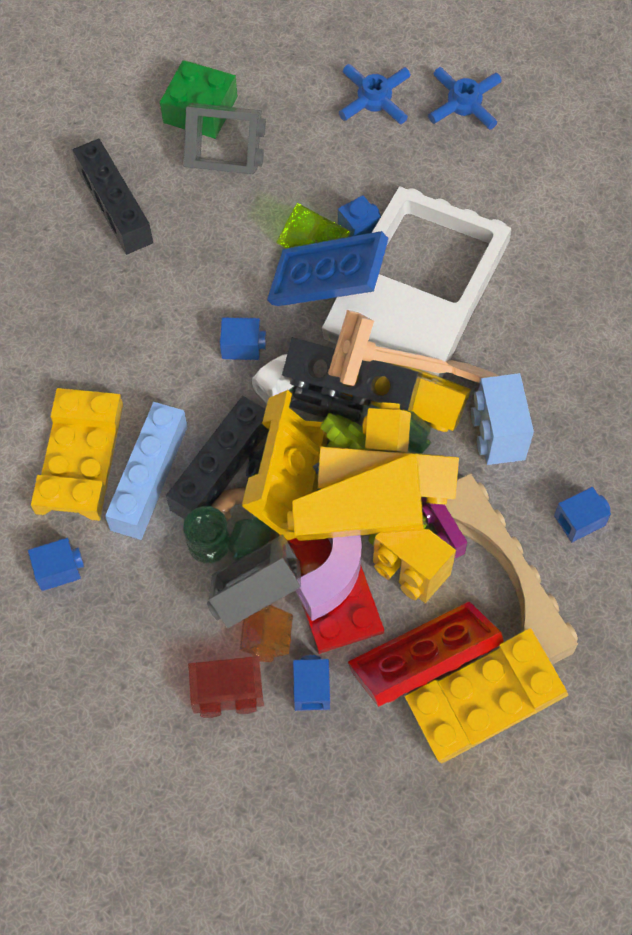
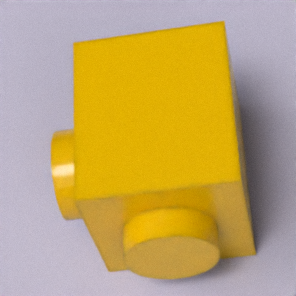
(387, 428)

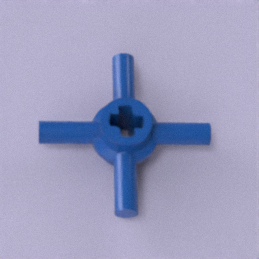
(374, 93)
(465, 97)

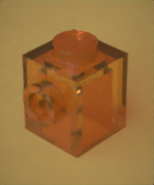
(267, 633)

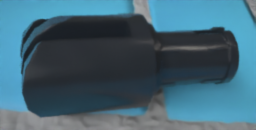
(326, 403)

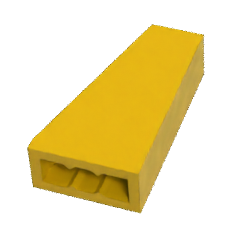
(362, 505)

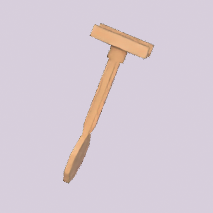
(355, 347)

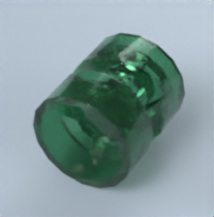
(206, 534)

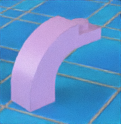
(334, 580)

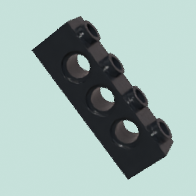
(113, 196)
(304, 354)
(219, 459)

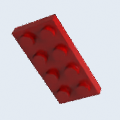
(352, 619)
(425, 653)

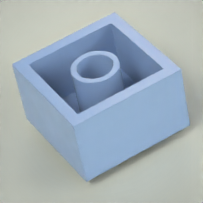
(502, 419)

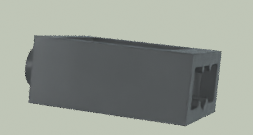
(193, 138)
(254, 582)

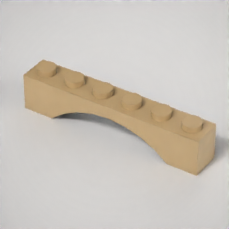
(487, 527)

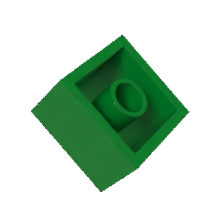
(201, 86)

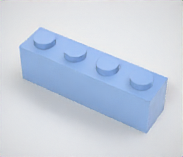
(146, 471)

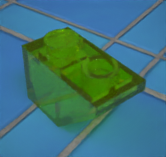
(309, 227)

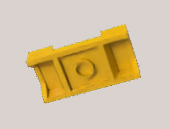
(78, 453)
(285, 465)
(486, 696)

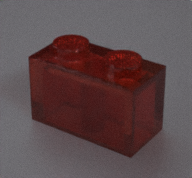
(226, 686)

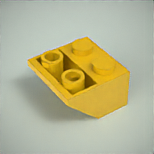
(423, 560)

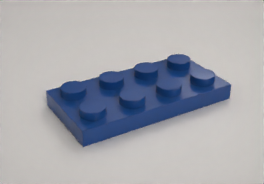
(328, 269)

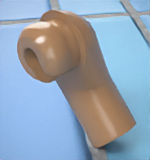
(228, 500)

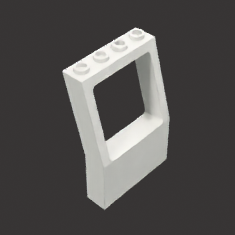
(413, 318)

